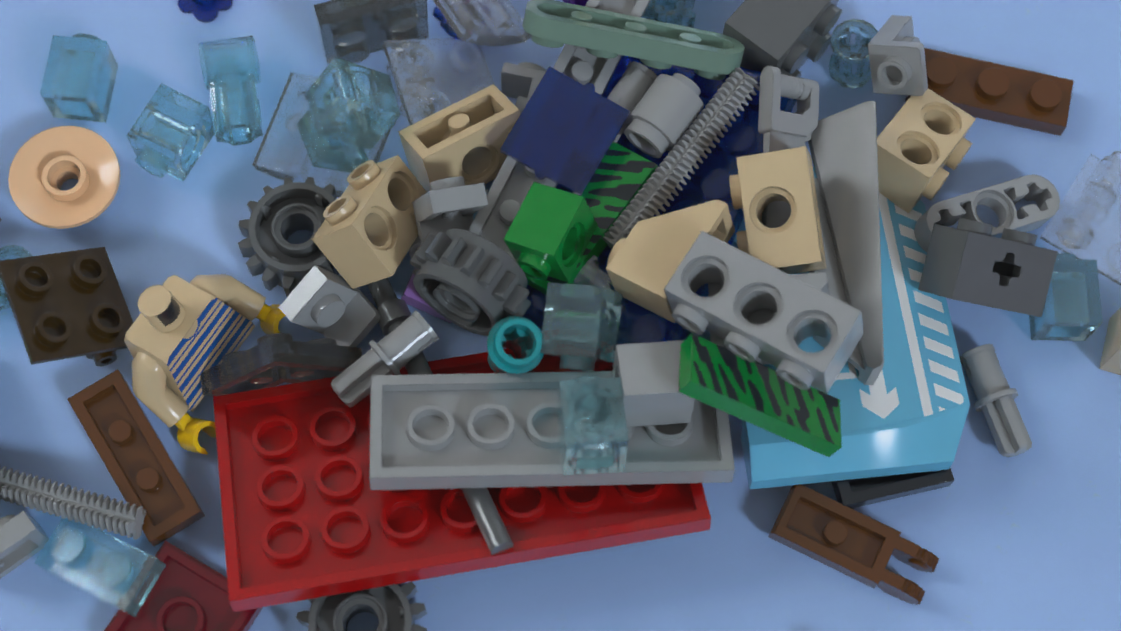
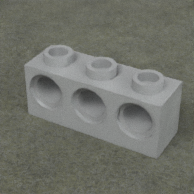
(755, 286)

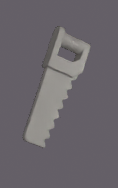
(785, 129)

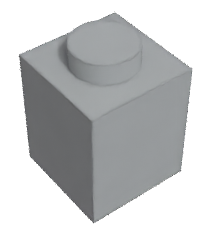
(652, 383)

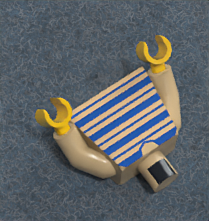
(184, 333)

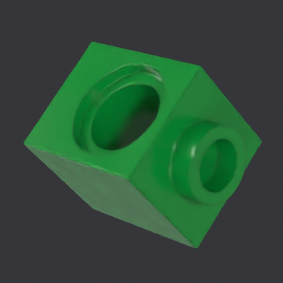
(550, 232)

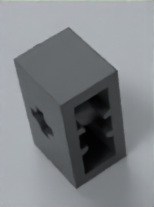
(986, 269)

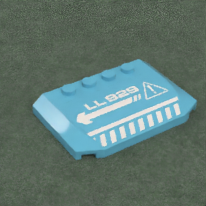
(918, 401)

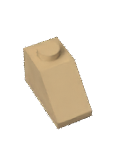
(655, 248)

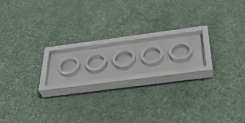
(506, 434)

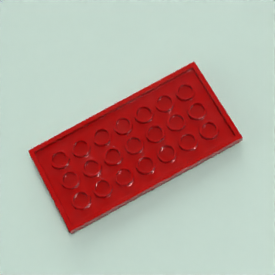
(312, 528)

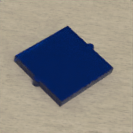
(565, 131)

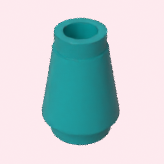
(522, 338)

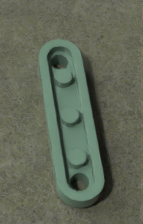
(652, 41)

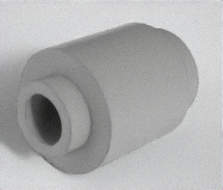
(664, 114)

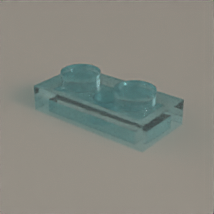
(100, 565)

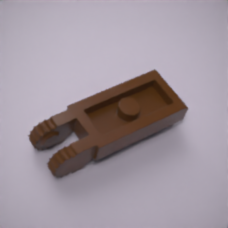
(849, 542)

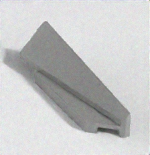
(848, 207)

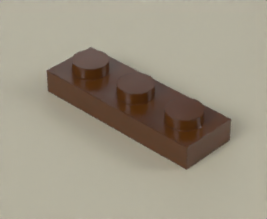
(1000, 91)
(136, 456)

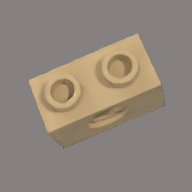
(461, 139)
(784, 177)

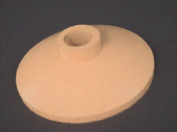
(52, 159)

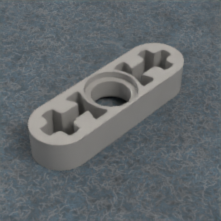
(1001, 200)

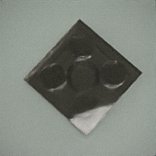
(360, 26)

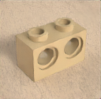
(918, 146)
(371, 222)

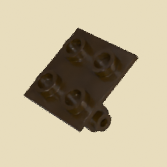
(67, 305)

